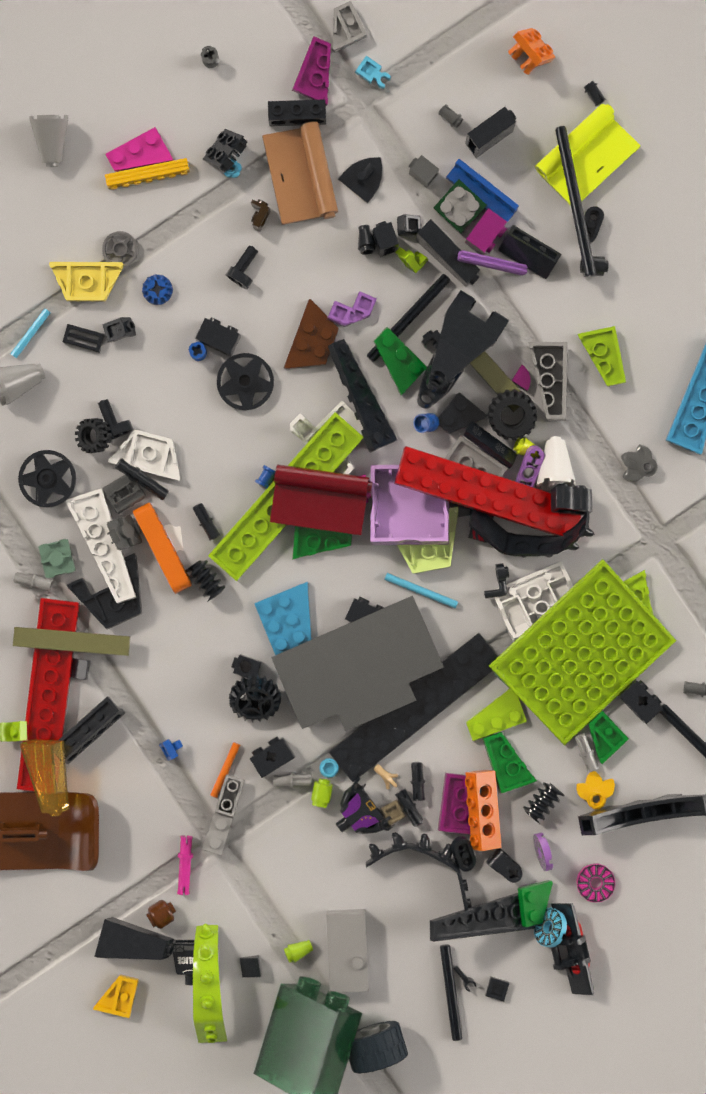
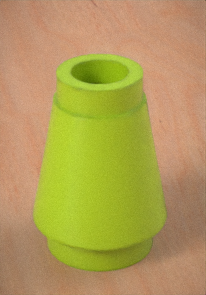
(297, 950)

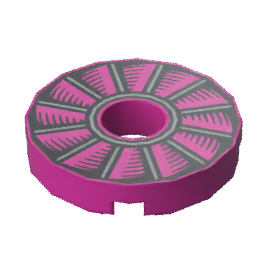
(606, 887)

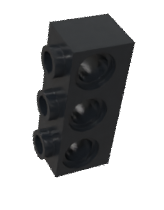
(296, 112)

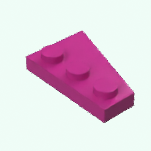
(139, 152)

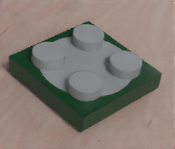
(460, 206)

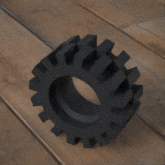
(102, 435)

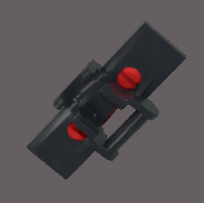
(578, 958)

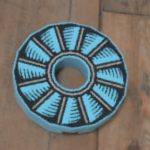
(559, 927)

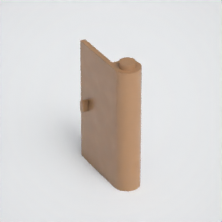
(305, 172)

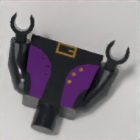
(361, 812)

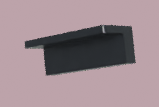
(529, 251)

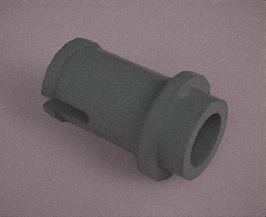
(452, 117)
(695, 688)

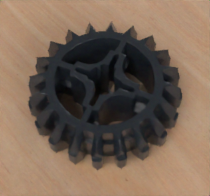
(253, 703)

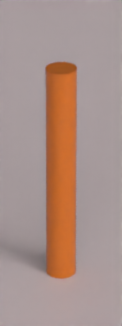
(225, 769)

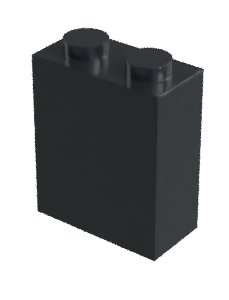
(490, 132)

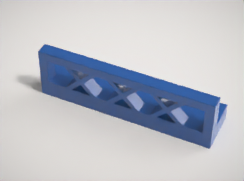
(488, 193)

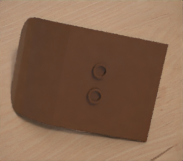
(46, 841)

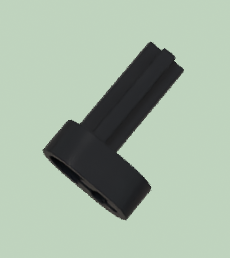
(237, 274)
(117, 429)

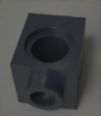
(255, 666)

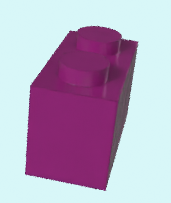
(485, 232)

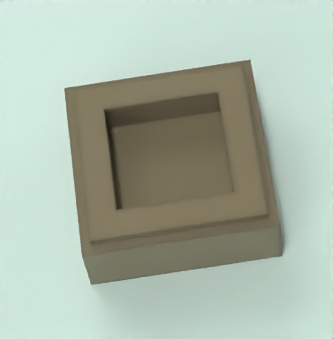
(393, 810)

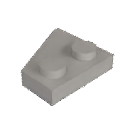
(346, 27)

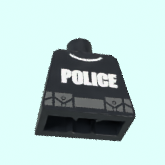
(183, 959)

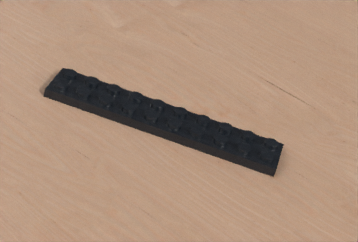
(432, 694)

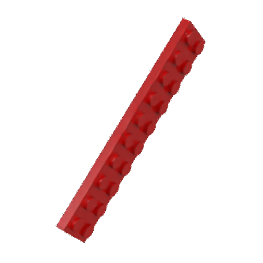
(481, 491)
(49, 681)

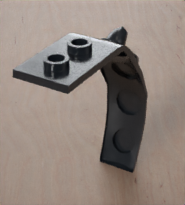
(527, 545)
(423, 847)

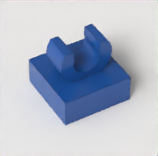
(169, 749)

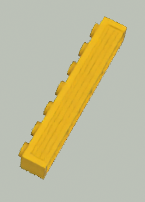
(147, 173)

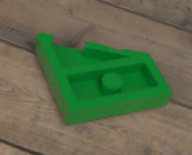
(605, 736)

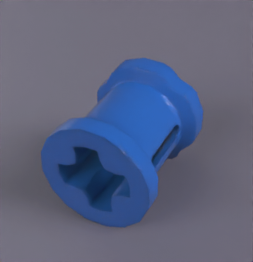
(199, 357)
(266, 477)

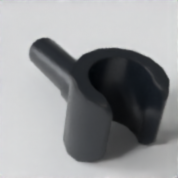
(466, 980)

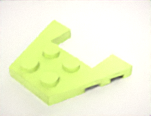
(431, 557)

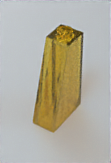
(48, 774)

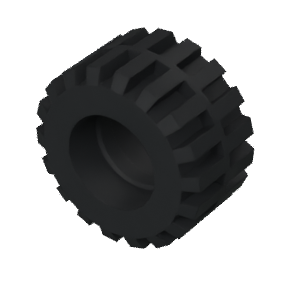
(512, 398)

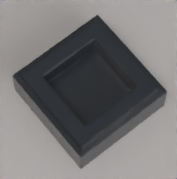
(497, 989)

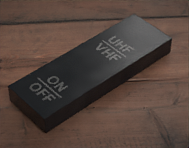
(490, 444)

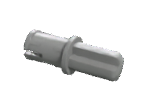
(33, 581)
(586, 753)
(292, 780)

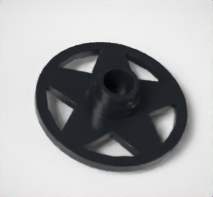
(245, 381)
(47, 478)

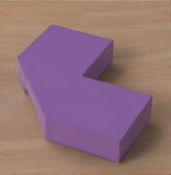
(346, 315)

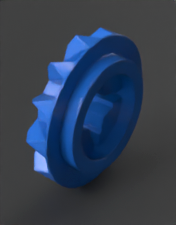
(151, 296)

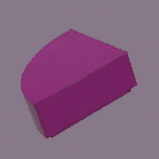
(522, 378)

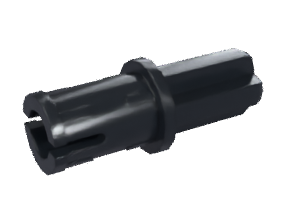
(206, 521)
(417, 781)
(409, 807)

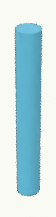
(30, 333)

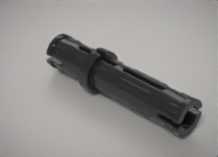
(134, 474)

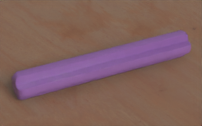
(491, 262)

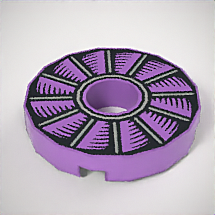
(543, 851)

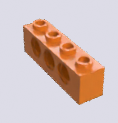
(489, 817)

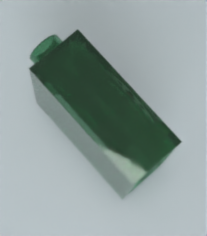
(308, 1039)

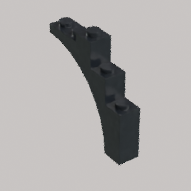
(642, 811)

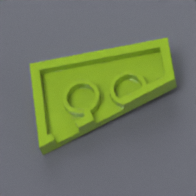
(605, 353)

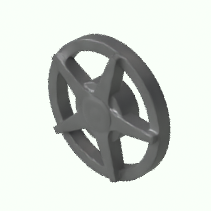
(120, 248)

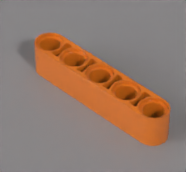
(162, 548)

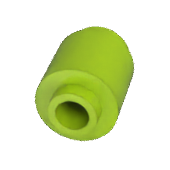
(321, 793)

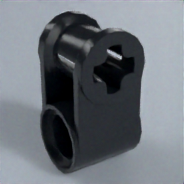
(502, 863)

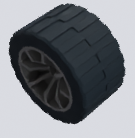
(377, 1047)

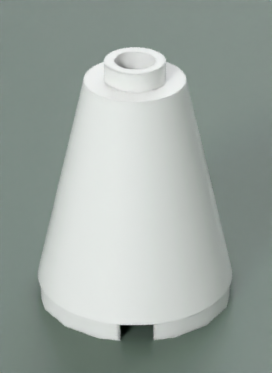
(556, 465)

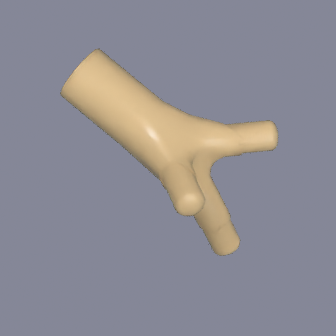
(387, 777)

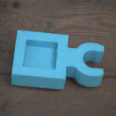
(370, 71)

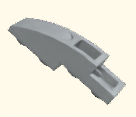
(223, 815)

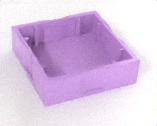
(403, 514)

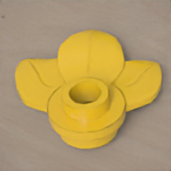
(595, 787)

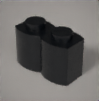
(571, 500)

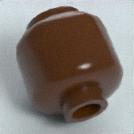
(161, 914)

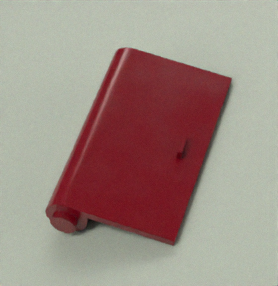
(319, 499)

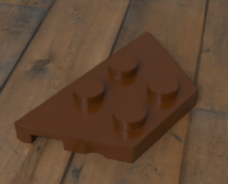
(312, 339)

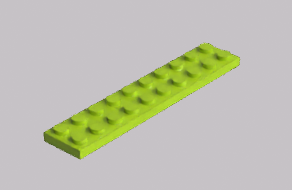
(254, 530)

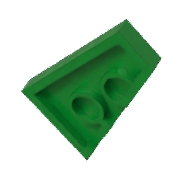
(399, 359)
(312, 541)
(508, 767)

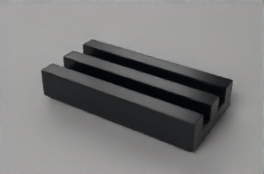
(99, 342)

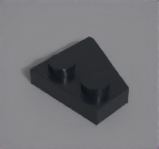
(459, 414)

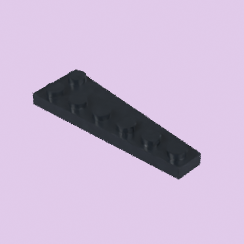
(375, 426)
(484, 919)

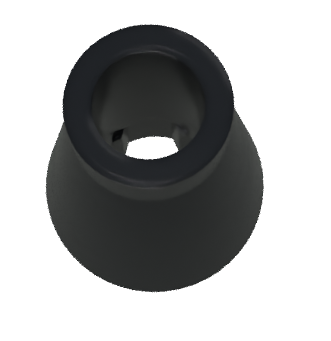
(366, 242)

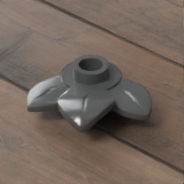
(636, 461)

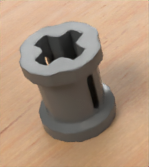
(213, 52)

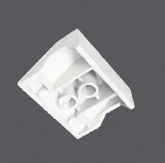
(531, 597)

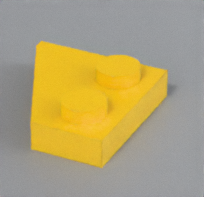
(119, 997)

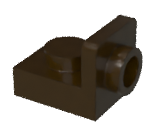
(259, 218)

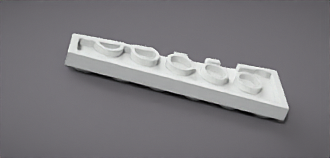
(92, 515)

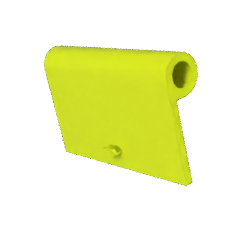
(594, 145)

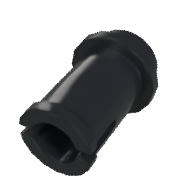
(594, 93)

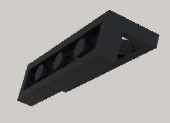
(90, 728)

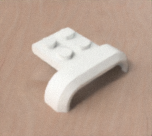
(306, 430)

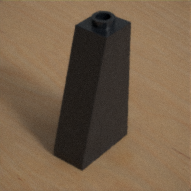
(446, 253)
(130, 941)

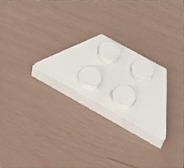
(150, 454)

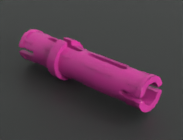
(184, 864)

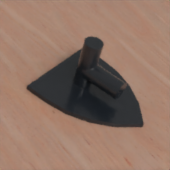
(363, 177)

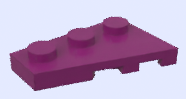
(314, 72)
(454, 808)

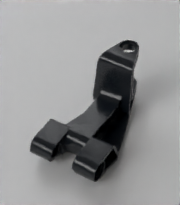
(460, 343)

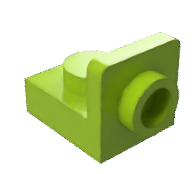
(411, 260)
(13, 731)

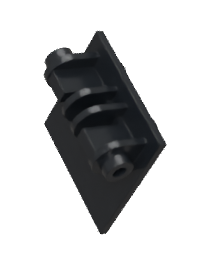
(222, 149)

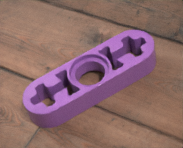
(528, 458)

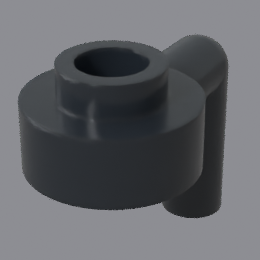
(501, 574)

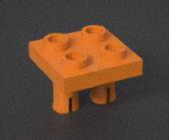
(531, 42)

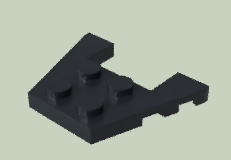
(103, 604)

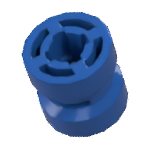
(426, 422)

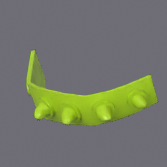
(206, 987)

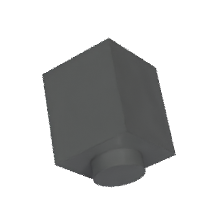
(423, 170)

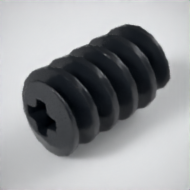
(205, 579)
(543, 802)

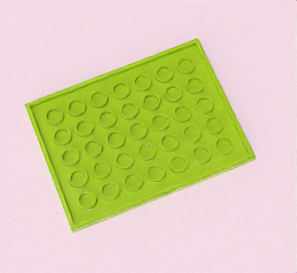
(583, 652)

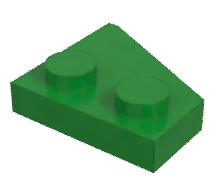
(533, 902)

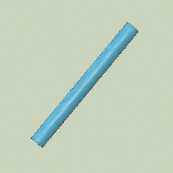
(421, 590)

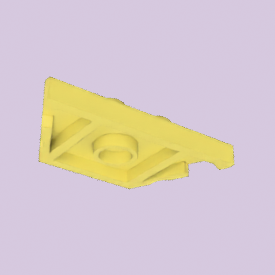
(86, 279)

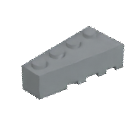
(551, 374)

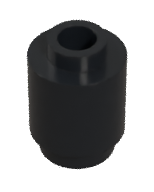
(600, 265)

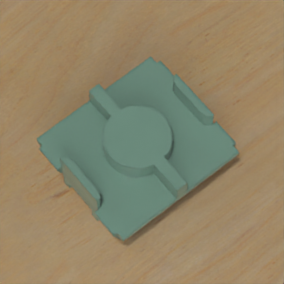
(56, 558)

